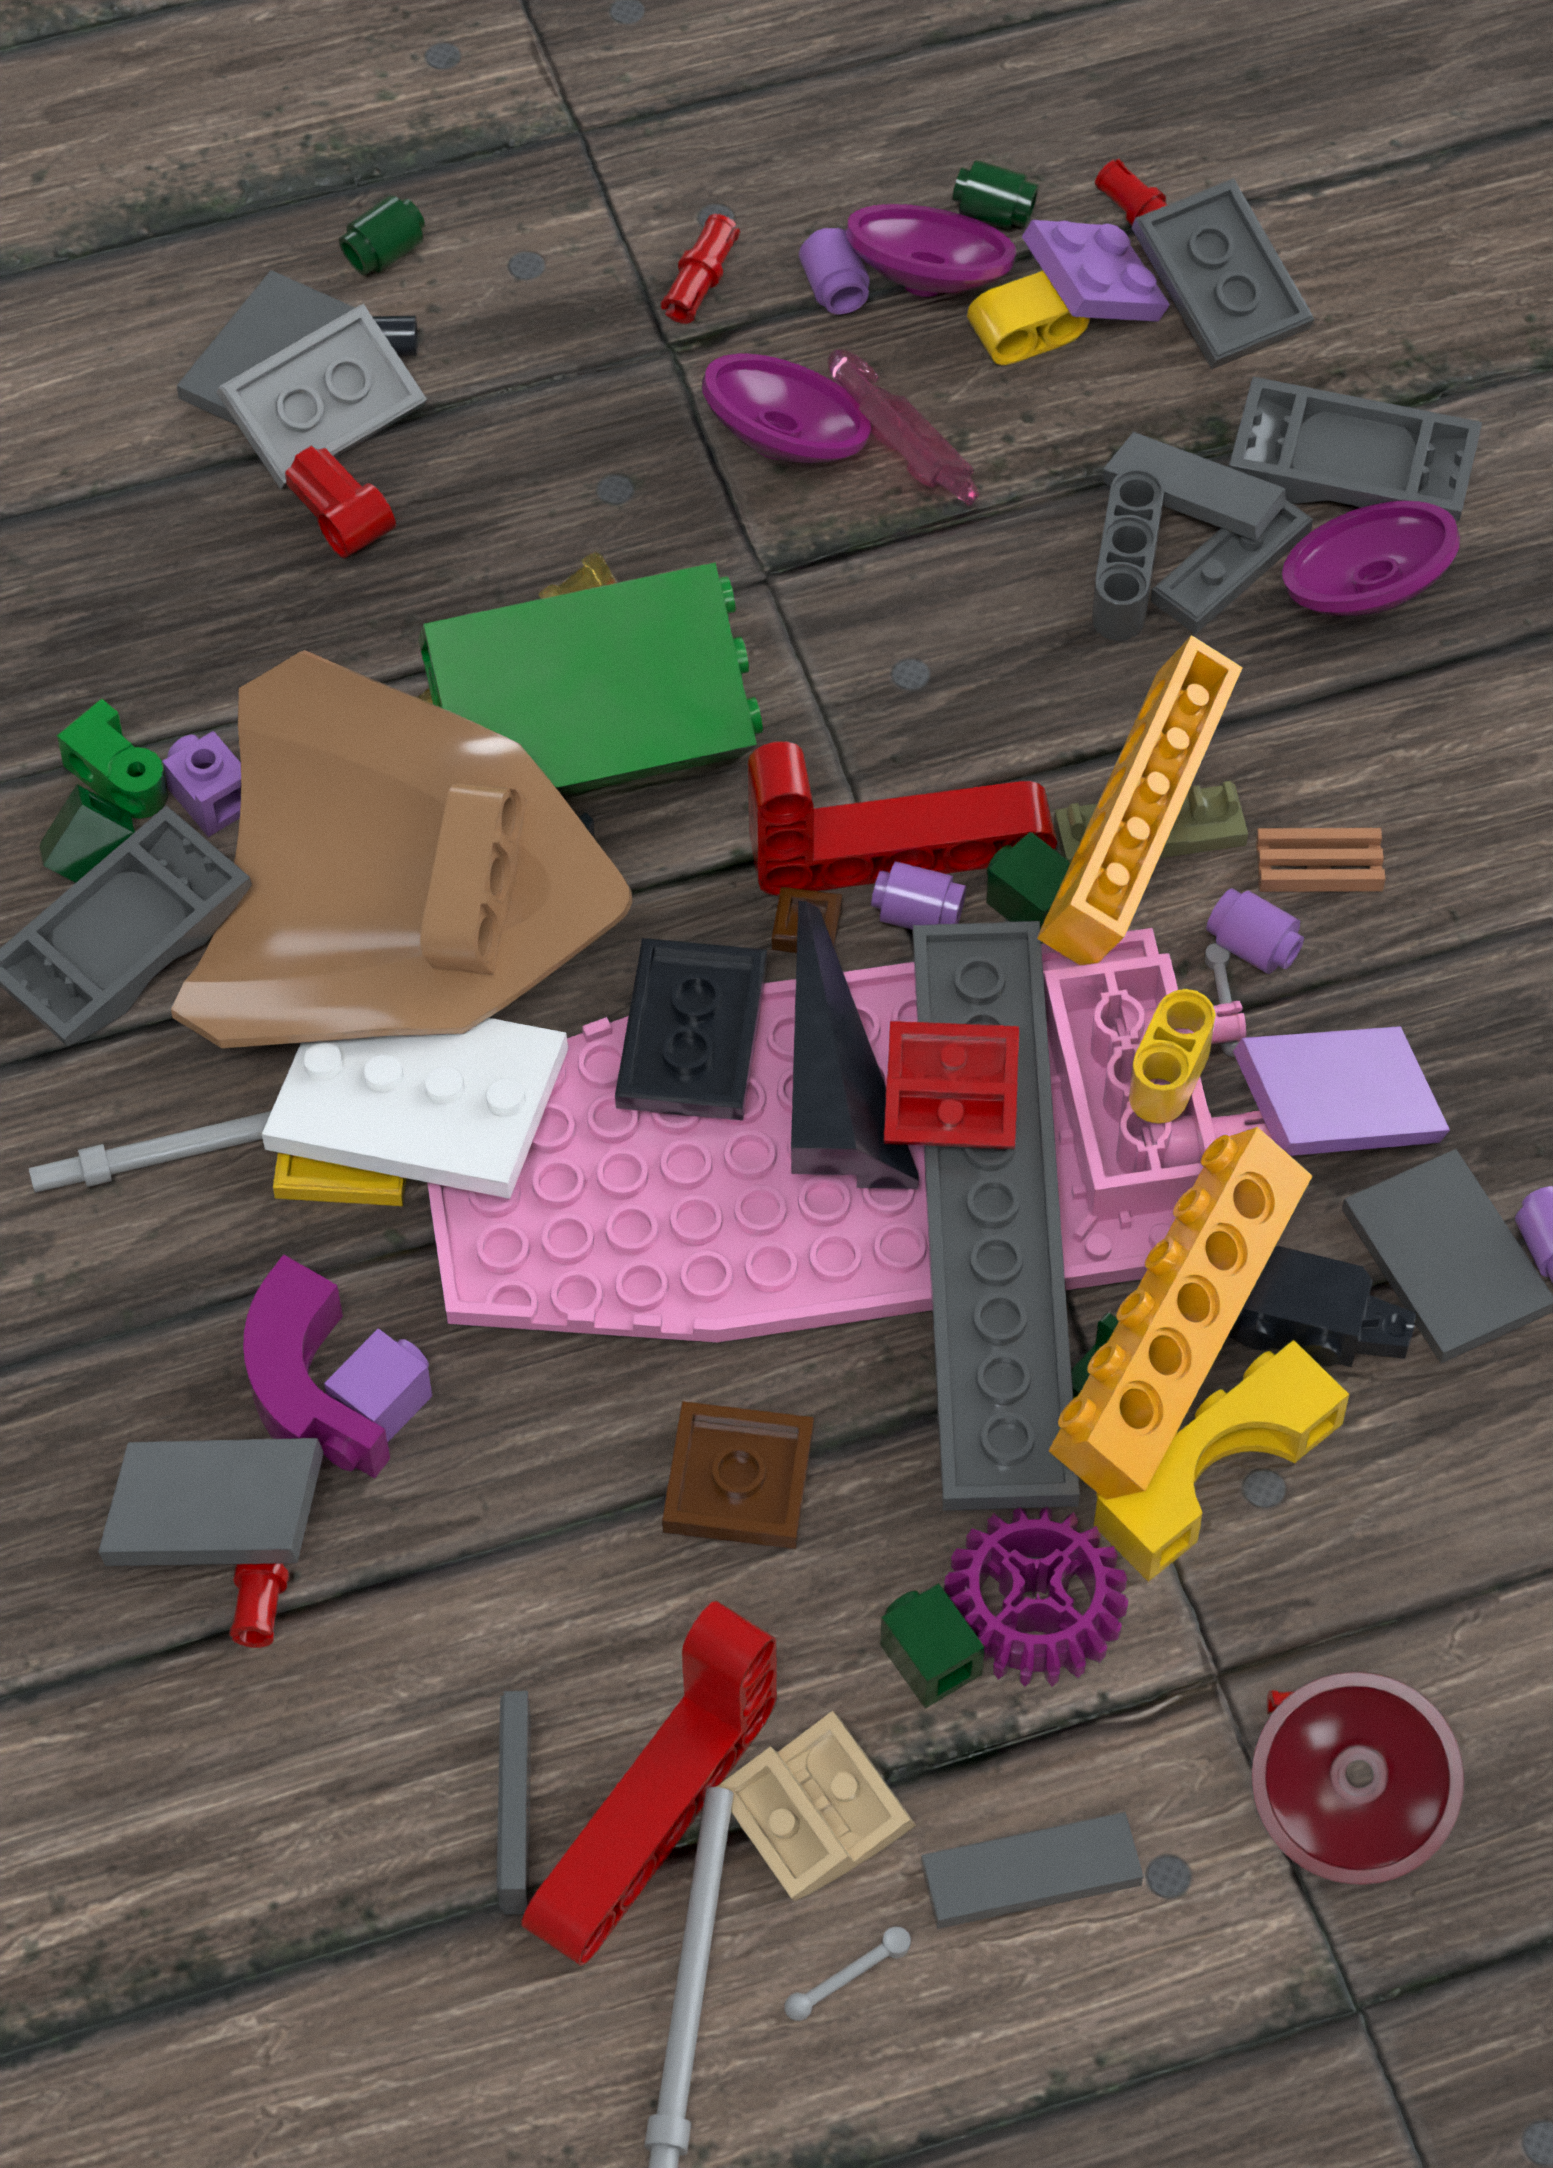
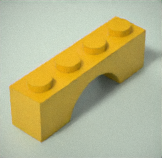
(1277, 1409)

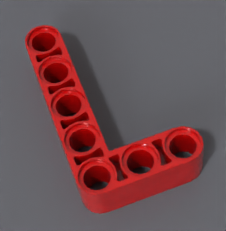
(855, 841)
(723, 1709)

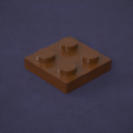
(738, 1475)

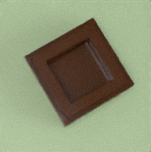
(786, 919)

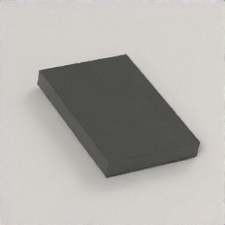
(1222, 273)
(266, 323)
(1448, 1255)
(211, 1502)

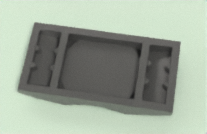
(1353, 448)
(121, 927)

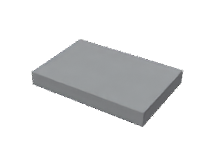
(322, 393)

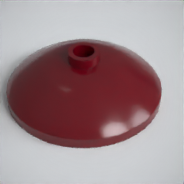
(1350, 1828)

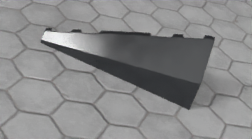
(836, 1075)

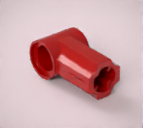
(345, 510)

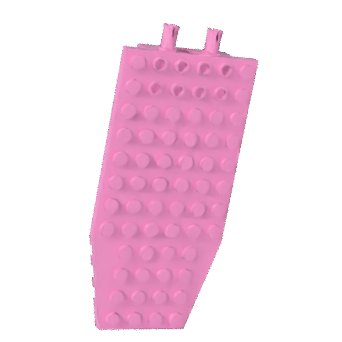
(712, 1239)

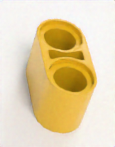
(1023, 319)
(1171, 1056)

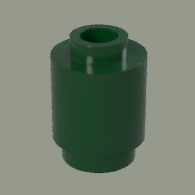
(995, 195)
(382, 235)

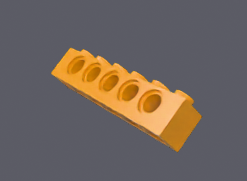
(1140, 804)
(1179, 1314)

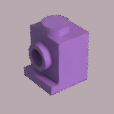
(205, 780)

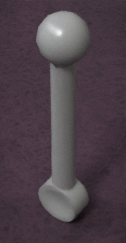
(1218, 959)
(894, 1944)

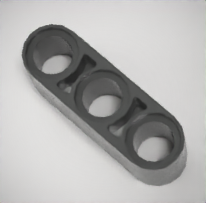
(1127, 554)

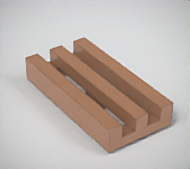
(1319, 851)

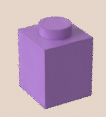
(383, 1382)

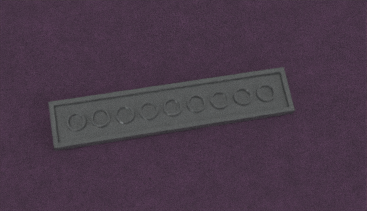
(997, 1240)

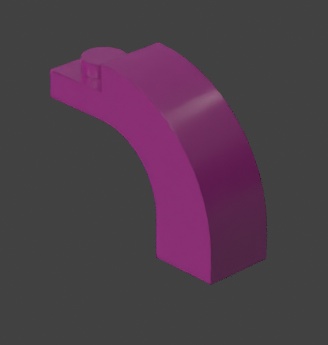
(281, 1335)

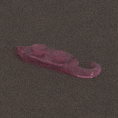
(903, 428)

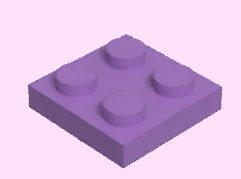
(1095, 270)

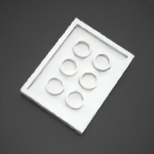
(422, 1104)

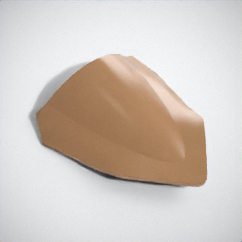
(393, 867)

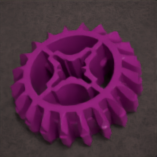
(1063, 1554)

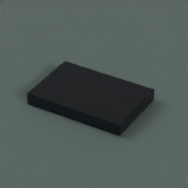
(691, 1029)

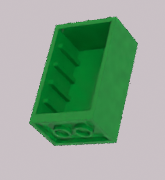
(603, 677)

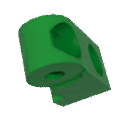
(110, 763)

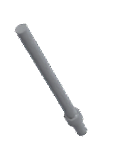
(97, 1165)
(668, 2129)

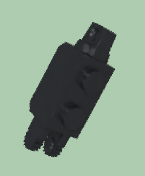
(1322, 1309)

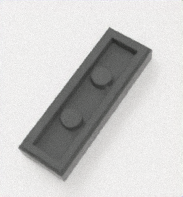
(1202, 486)
(1226, 568)
(514, 1802)
(1031, 1870)

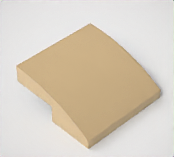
(816, 1807)

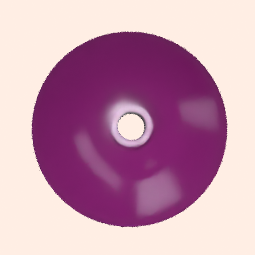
(929, 248)
(784, 409)
(1371, 558)

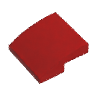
(952, 1085)

